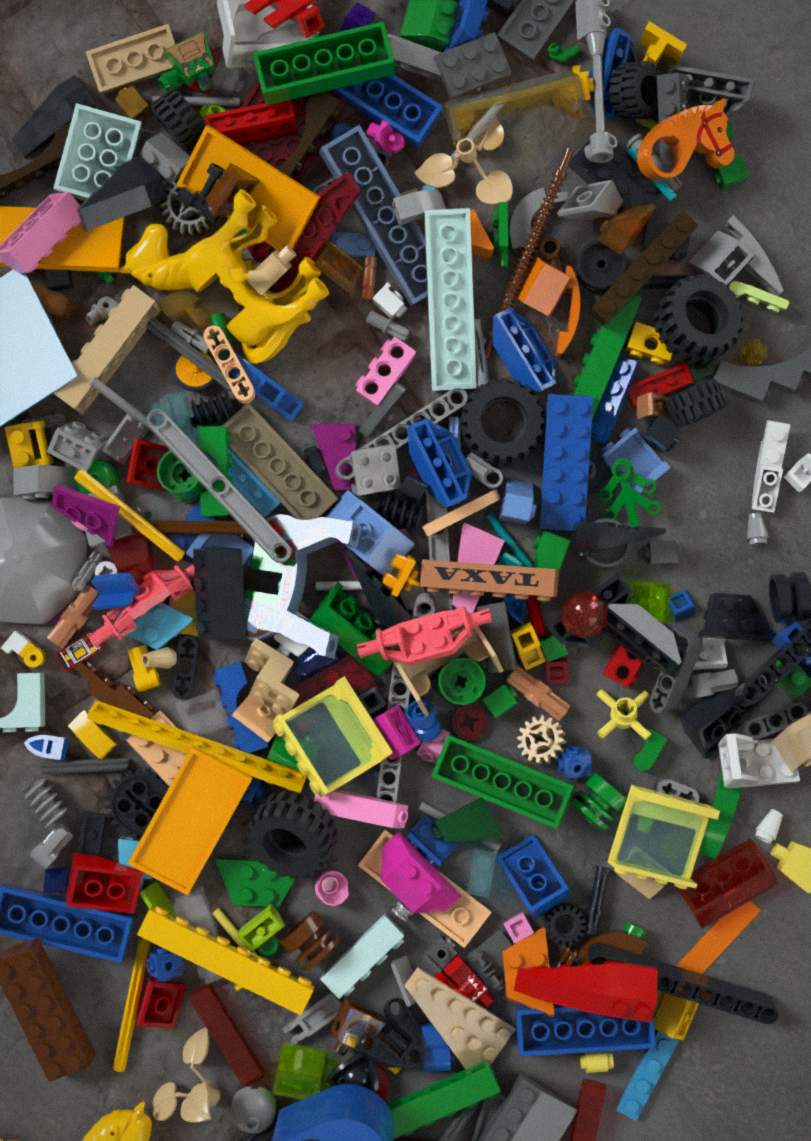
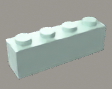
(362, 956)

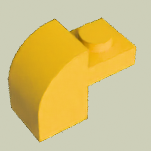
(527, 646)

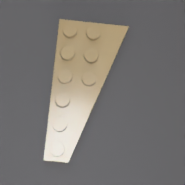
(463, 1024)

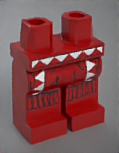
(467, 981)

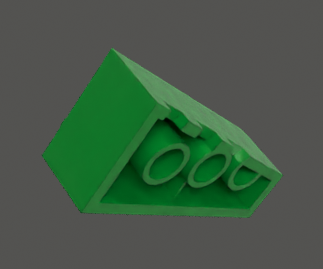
(343, 618)

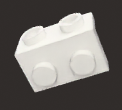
(712, 654)

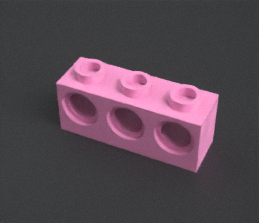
(385, 383)

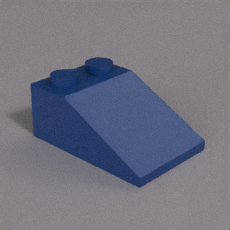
(534, 877)

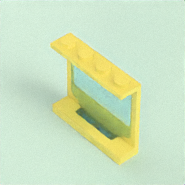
(332, 738)
(660, 836)

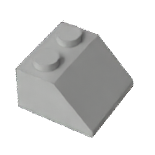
(591, 202)

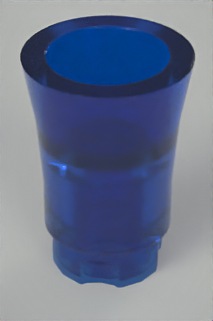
(311, 664)

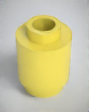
(597, 1061)

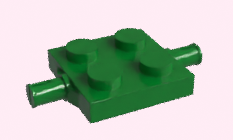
(500, 238)

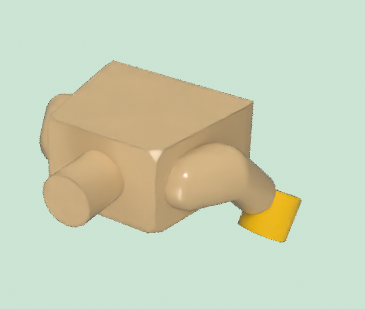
(265, 273)

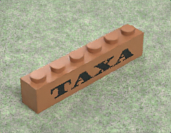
(489, 578)

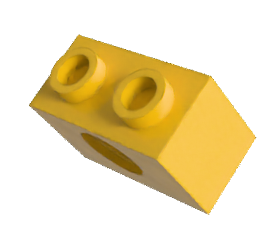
(637, 348)

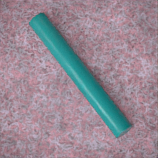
(663, 187)
(497, 526)

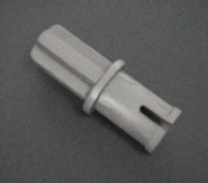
(387, 326)

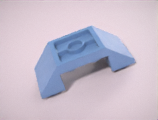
(378, 538)

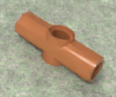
(74, 616)
(538, 693)

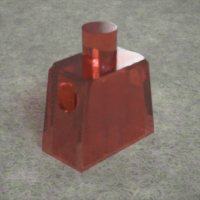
(132, 555)

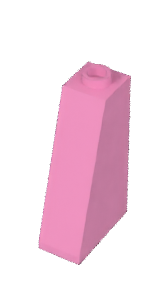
(478, 548)
(364, 808)

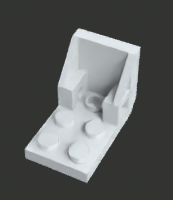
(752, 763)

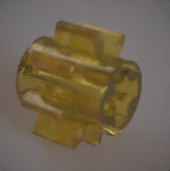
(754, 352)

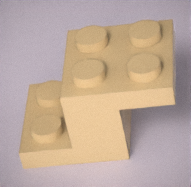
(269, 683)

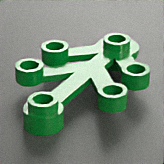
(629, 494)

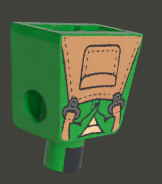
(192, 60)

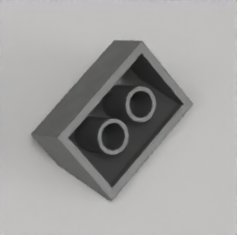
(499, 638)

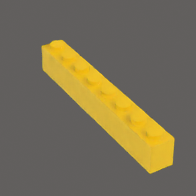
(226, 960)

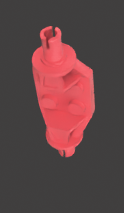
(151, 592)
(425, 636)

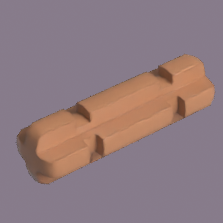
(369, 278)

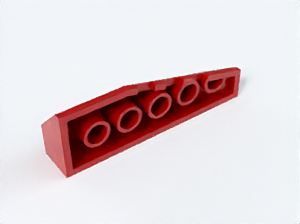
(601, 989)

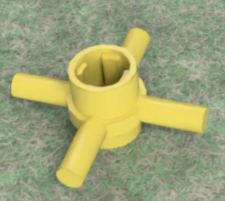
(618, 709)

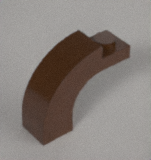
(614, 938)

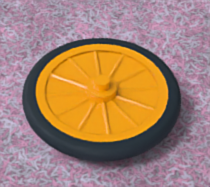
(189, 375)

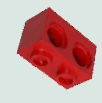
(618, 659)

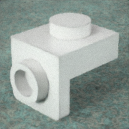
(800, 474)

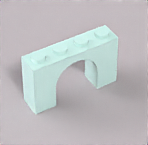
(30, 704)

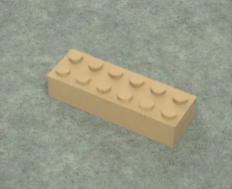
(109, 347)

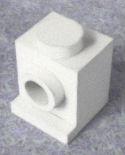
(389, 302)

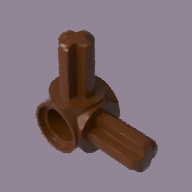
(553, 259)

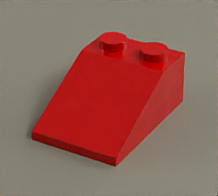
(102, 885)

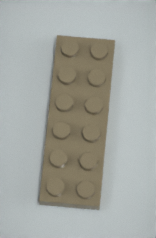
(278, 465)

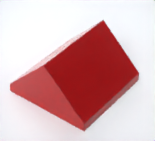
(145, 463)
(161, 1004)

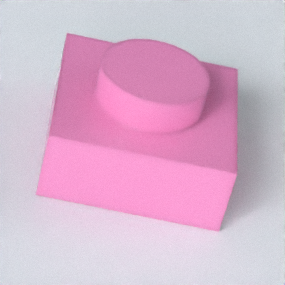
(518, 927)

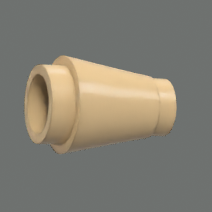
(160, 658)

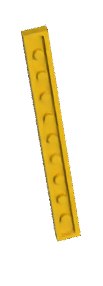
(182, 741)

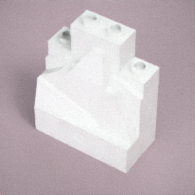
(249, 33)

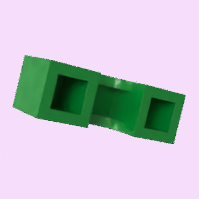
(734, 172)

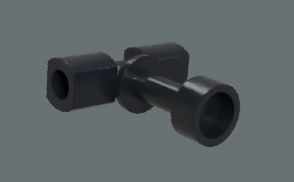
(198, 198)

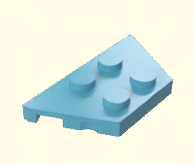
(159, 625)

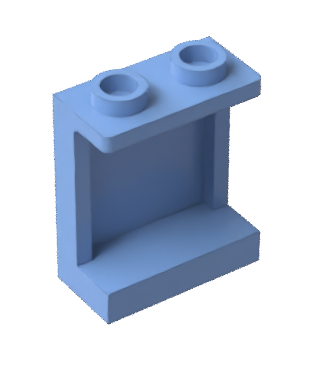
(641, 455)
(224, 540)

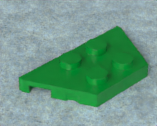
(253, 883)

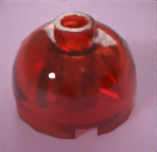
(583, 614)

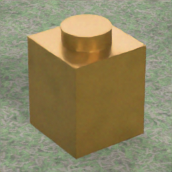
(132, 104)

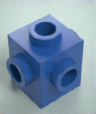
(574, 762)
(254, 792)
(164, 964)

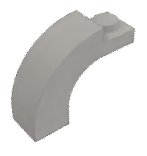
(412, 205)
(523, 215)

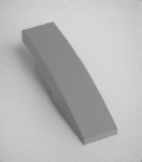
(759, 266)

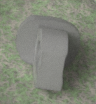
(98, 312)

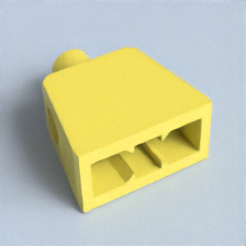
(795, 863)

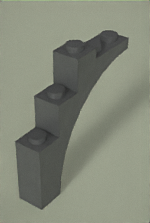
(754, 382)

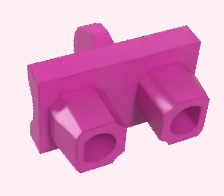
(385, 137)

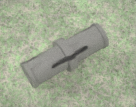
(181, 330)

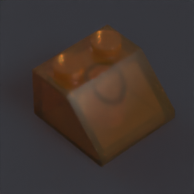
(625, 227)

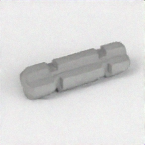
(87, 571)

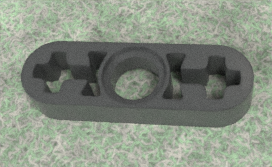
(382, 409)

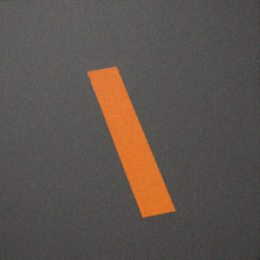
(715, 941)

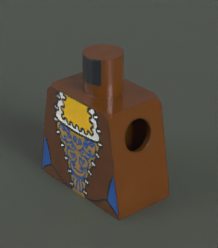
(351, 1022)

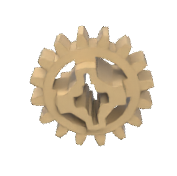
(545, 732)

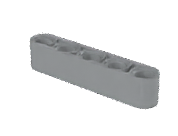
(416, 59)

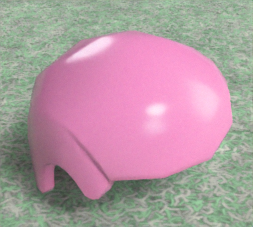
(331, 888)

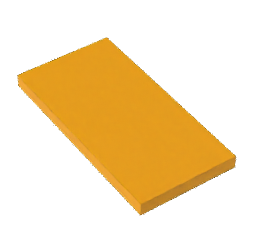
(280, 193)
(80, 250)
(190, 820)

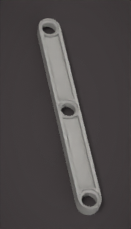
(207, 474)
(438, 550)

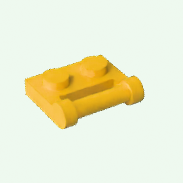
(21, 444)

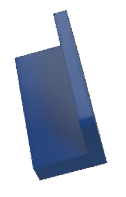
(114, 590)

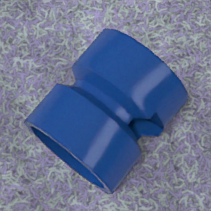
(426, 727)

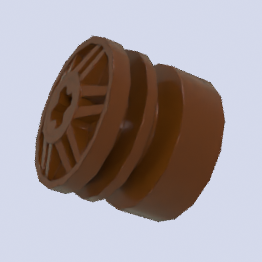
(309, 941)

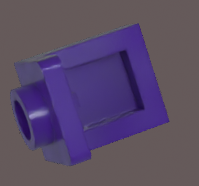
(358, 17)

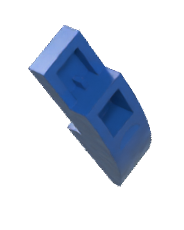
(268, 389)

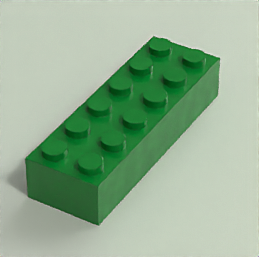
(324, 63)
(503, 781)

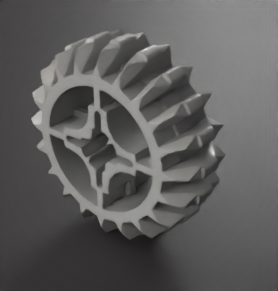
(185, 214)

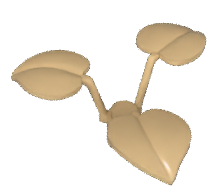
(439, 173)
(197, 1102)

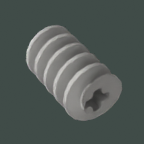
(44, 801)

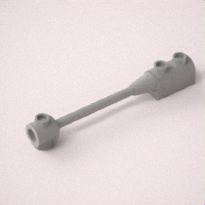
(592, 30)

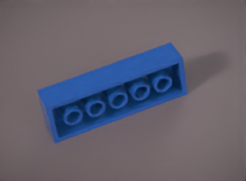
(396, 102)
(566, 461)
(91, 932)
(578, 1032)

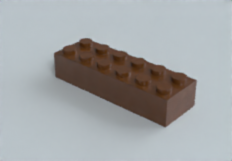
(44, 1010)

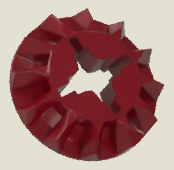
(478, 727)

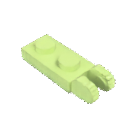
(758, 296)

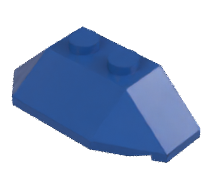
(468, 22)
(617, 50)
(523, 350)
(439, 462)

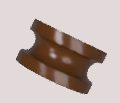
(568, 955)

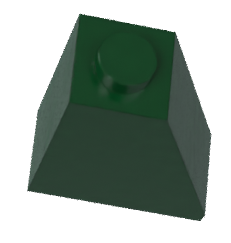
(467, 825)

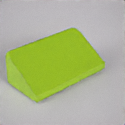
(155, 896)
(261, 928)

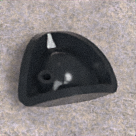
(356, 1071)

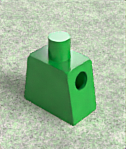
(795, 682)

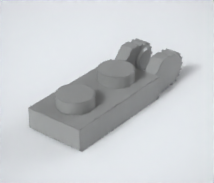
(314, 1017)

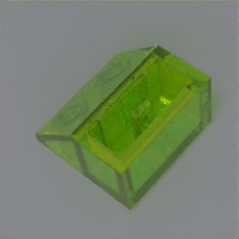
(299, 1071)

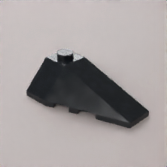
(52, 114)
(125, 192)
(383, 604)

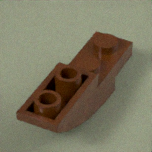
(121, 697)

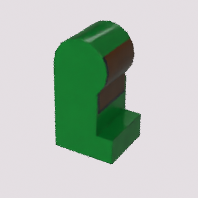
(648, 752)

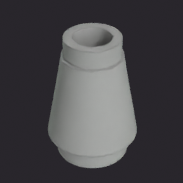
(756, 532)

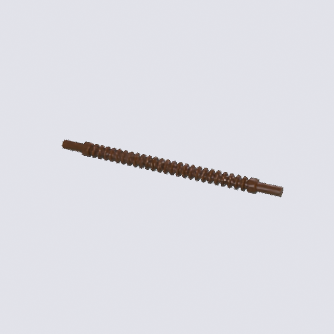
(559, 175)

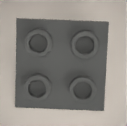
(488, 960)

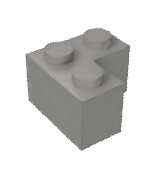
(40, 480)

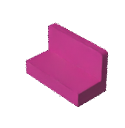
(396, 731)

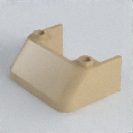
(416, 676)
(795, 743)

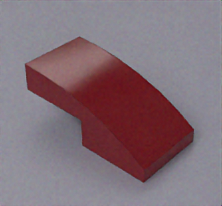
(557, 670)

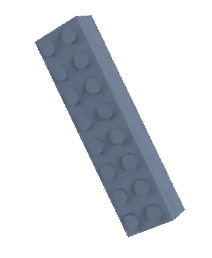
(399, 246)

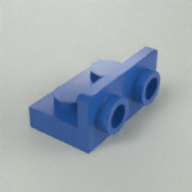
(422, 837)

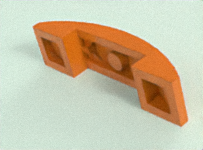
(565, 338)

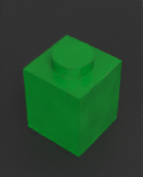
(500, 700)

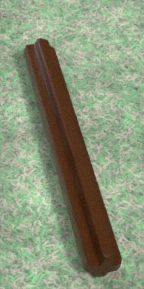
(197, 527)

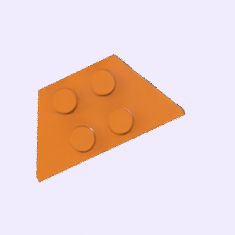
(526, 953)

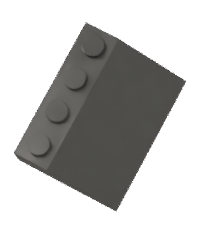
(529, 1114)

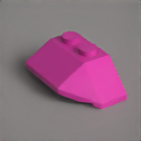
(414, 878)

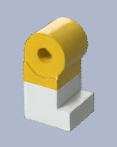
(28, 650)

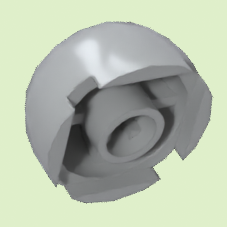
(253, 1109)

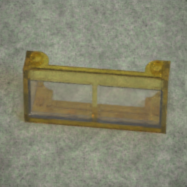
(561, 86)

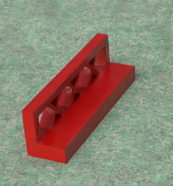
(253, 119)

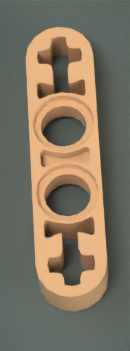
(229, 364)
(461, 512)

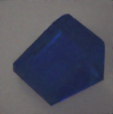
(56, 880)

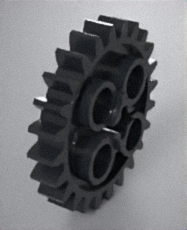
(129, 819)

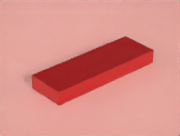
(661, 383)

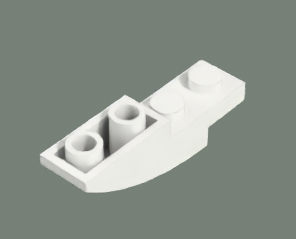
(769, 466)

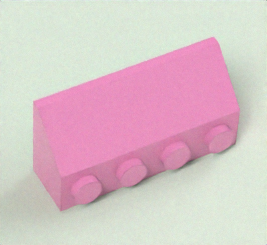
(39, 232)

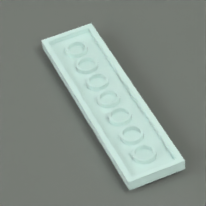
(450, 298)

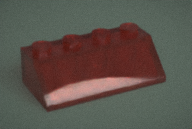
(728, 883)

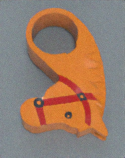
(693, 129)

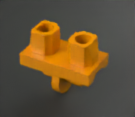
(405, 565)

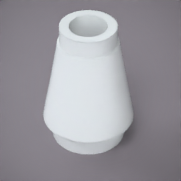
(769, 827)

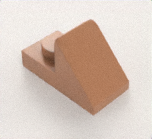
(651, 406)

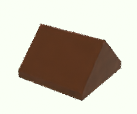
(221, 197)

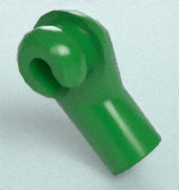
(562, 56)

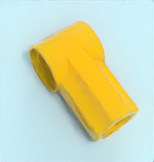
(144, 677)

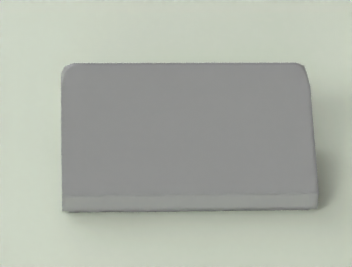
(403, 971)

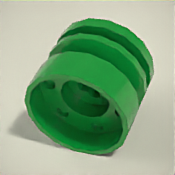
(172, 474)
(466, 669)
(599, 802)

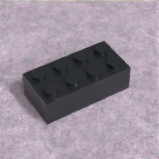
(623, 171)

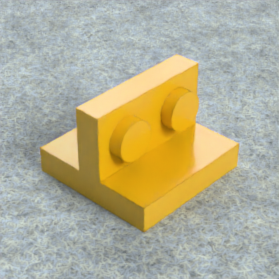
(661, 45)

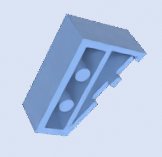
(517, 502)

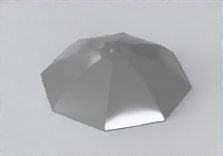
(37, 560)

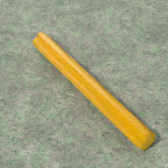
(130, 515)
(131, 1005)

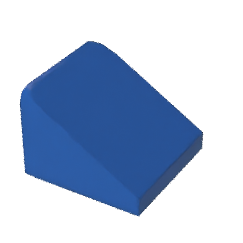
(681, 606)

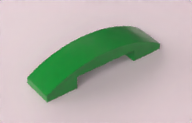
(716, 830)

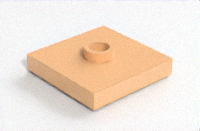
(256, 717)

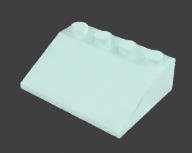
(95, 149)

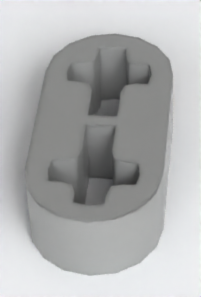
(679, 787)

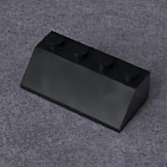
(219, 593)

